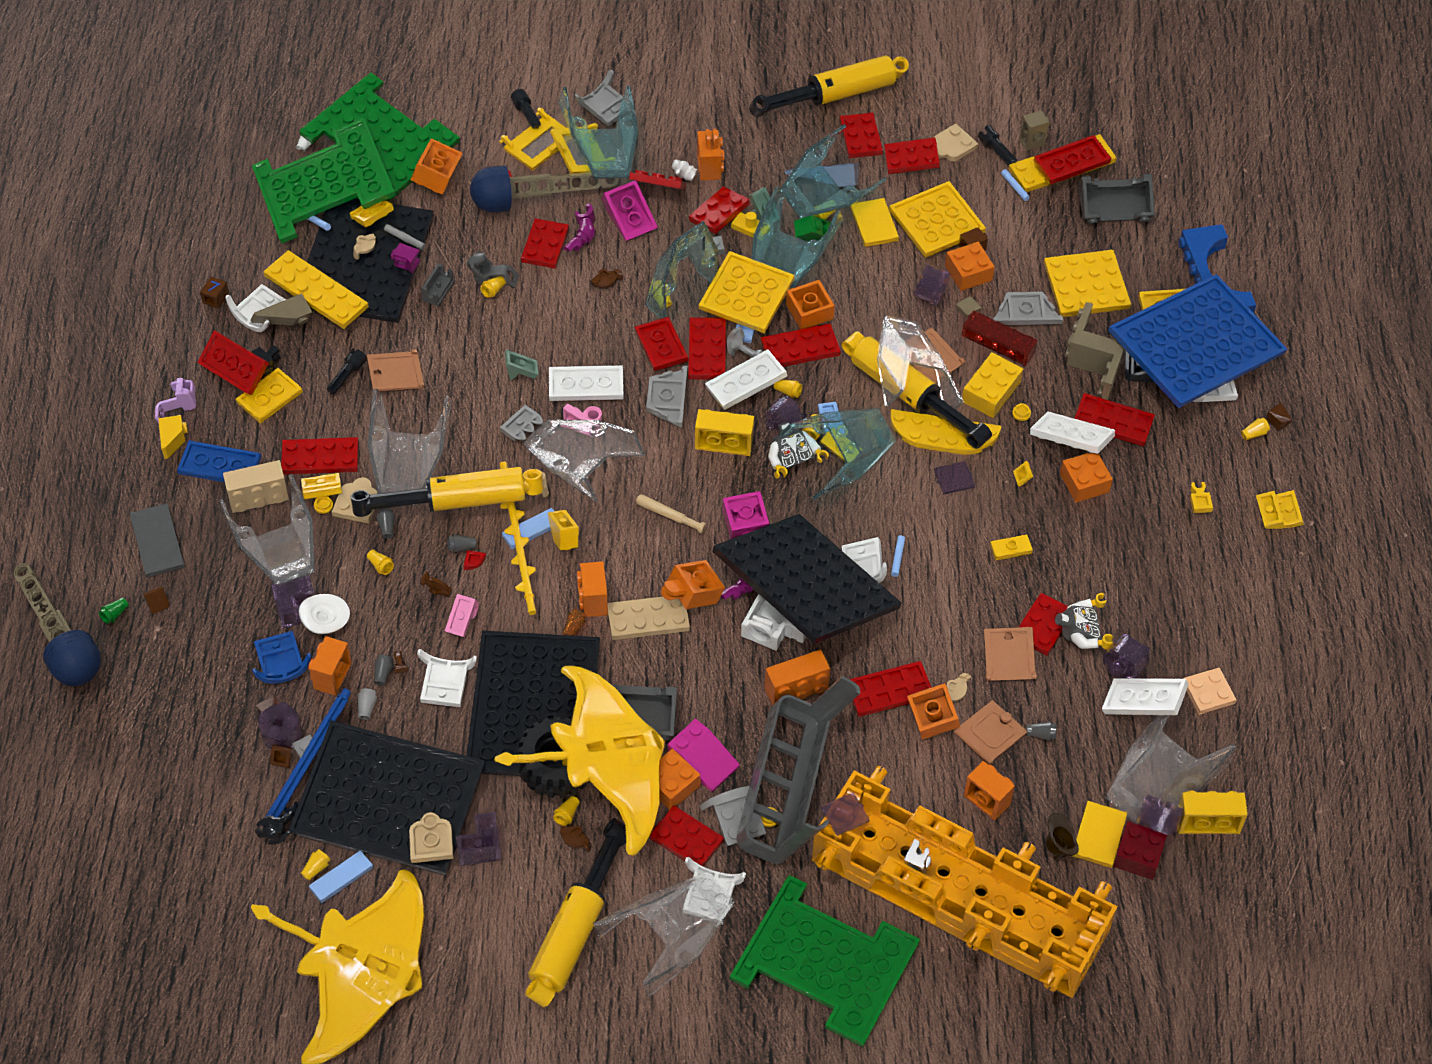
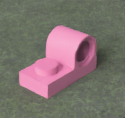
(574, 413)
(462, 612)

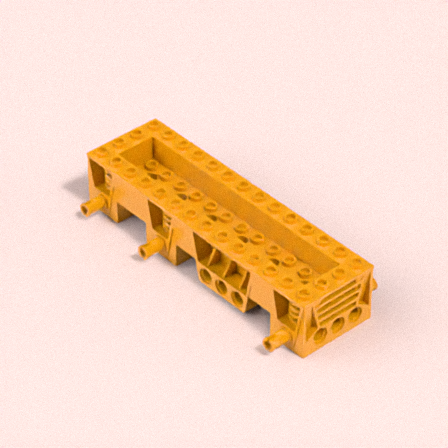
(952, 901)

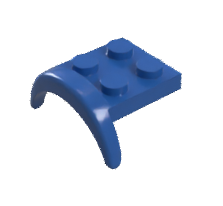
(280, 659)

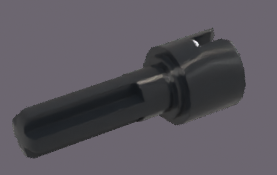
(522, 103)
(992, 140)
(352, 362)

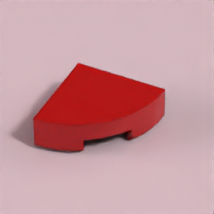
(473, 560)

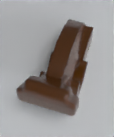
(606, 278)
(435, 585)
(399, 663)
(575, 837)

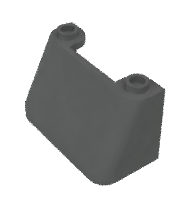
(1116, 199)
(653, 706)

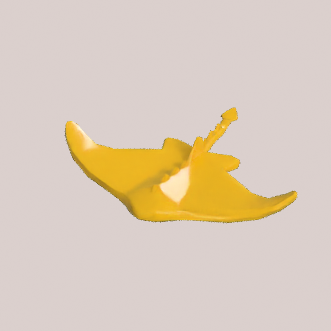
(610, 750)
(360, 964)

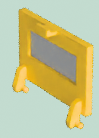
(534, 145)
(569, 149)

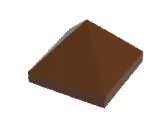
(280, 756)

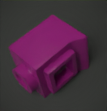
(405, 257)

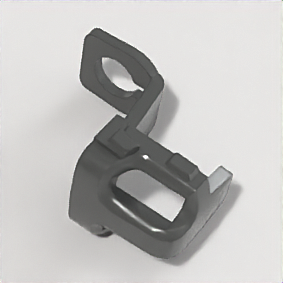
(485, 269)

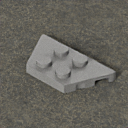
(1027, 309)
(667, 396)

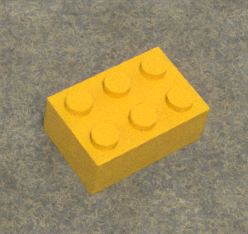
(992, 385)
(724, 432)
(1212, 812)

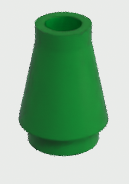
(113, 610)

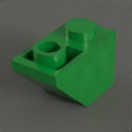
(810, 228)

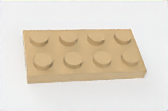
(647, 617)

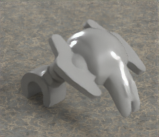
(735, 343)

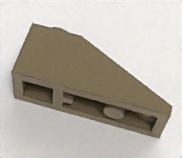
(287, 312)

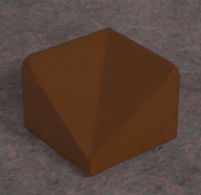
(1278, 417)

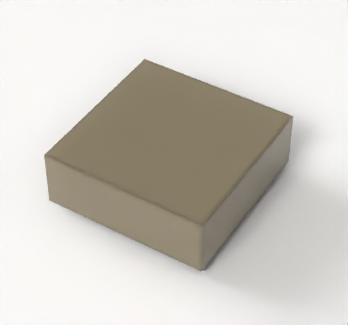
(967, 305)

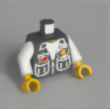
(792, 450)
(1082, 626)

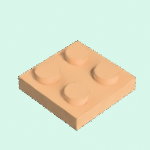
(1209, 691)

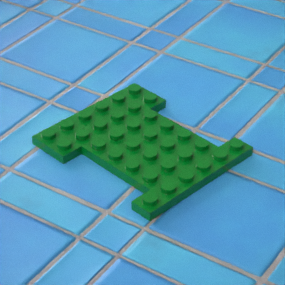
(394, 134)
(325, 179)
(827, 961)

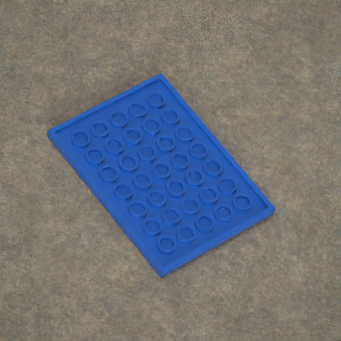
(1197, 340)

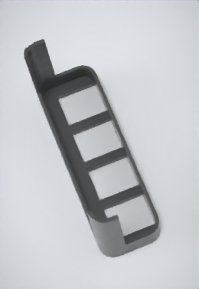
(792, 828)

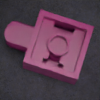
(744, 513)

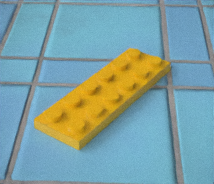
(1030, 176)
(317, 288)

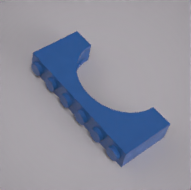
(1198, 246)

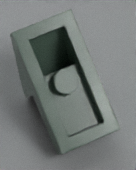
(759, 200)
(520, 364)

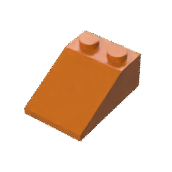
(436, 166)

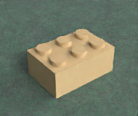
(256, 486)

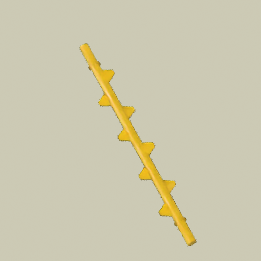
(519, 559)

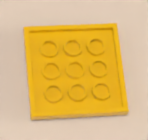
(935, 218)
(1087, 278)
(746, 292)

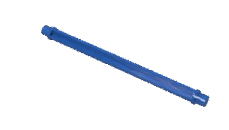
(308, 756)

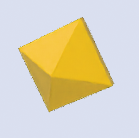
(1023, 473)

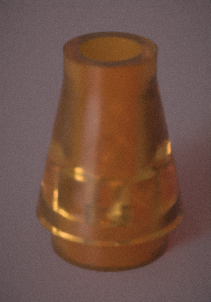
(574, 622)

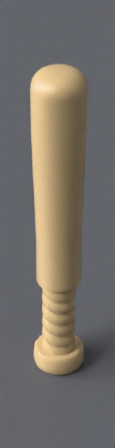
(668, 512)

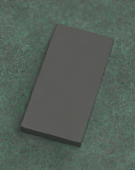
(157, 540)

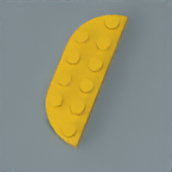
(935, 433)

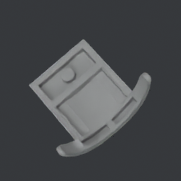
(603, 101)
(729, 810)

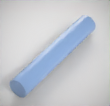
(1015, 185)
(319, 222)
(898, 556)

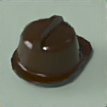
(1061, 837)

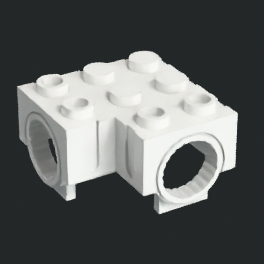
(767, 625)

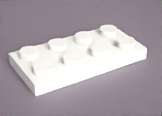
(746, 379)
(585, 383)
(1072, 432)
(1145, 696)

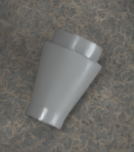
(366, 702)

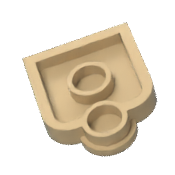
(954, 143)
(343, 504)
(431, 839)

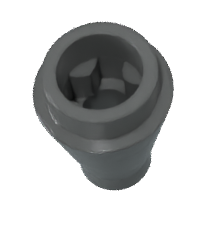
(386, 522)
(460, 543)
(383, 667)
(1042, 730)

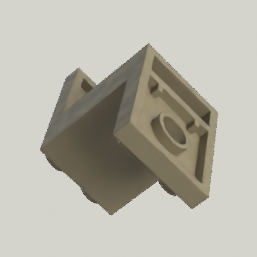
(1094, 352)

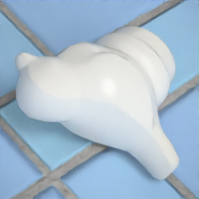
(684, 170)

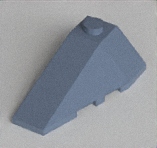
(842, 174)

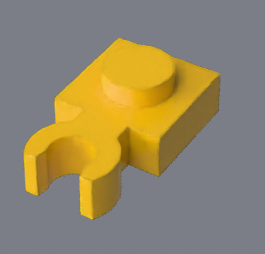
(1200, 501)

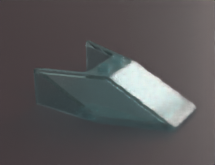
(605, 151)
(813, 190)
(783, 250)
(703, 253)
(859, 436)

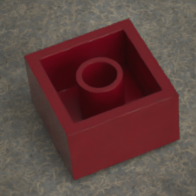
(1140, 850)

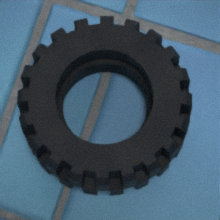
(538, 776)

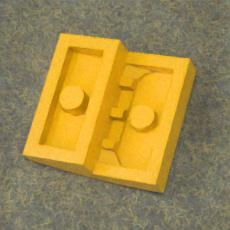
(1279, 510)

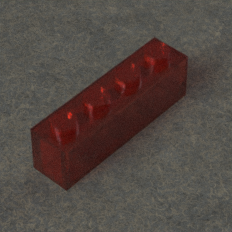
(999, 338)

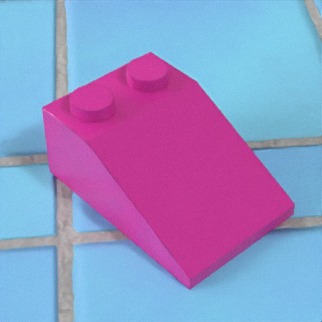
(629, 210)
(704, 754)

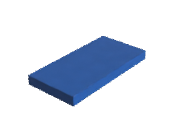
(212, 461)

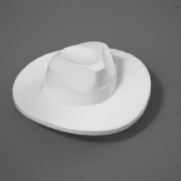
(324, 613)

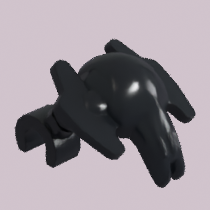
(274, 827)

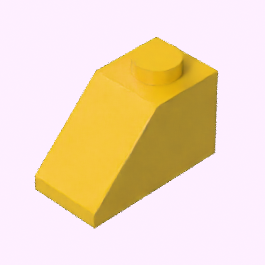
(171, 434)
(563, 530)

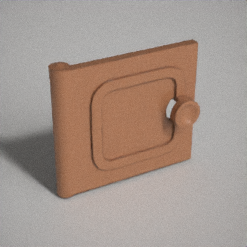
(949, 357)
(397, 371)
(1009, 654)
(987, 734)

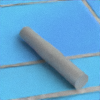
(405, 237)

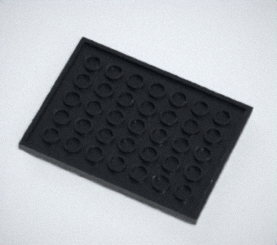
(374, 273)
(806, 578)
(521, 685)
(376, 785)

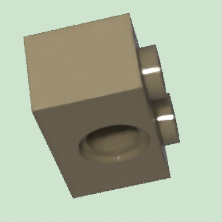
(1034, 130)

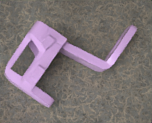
(184, 398)

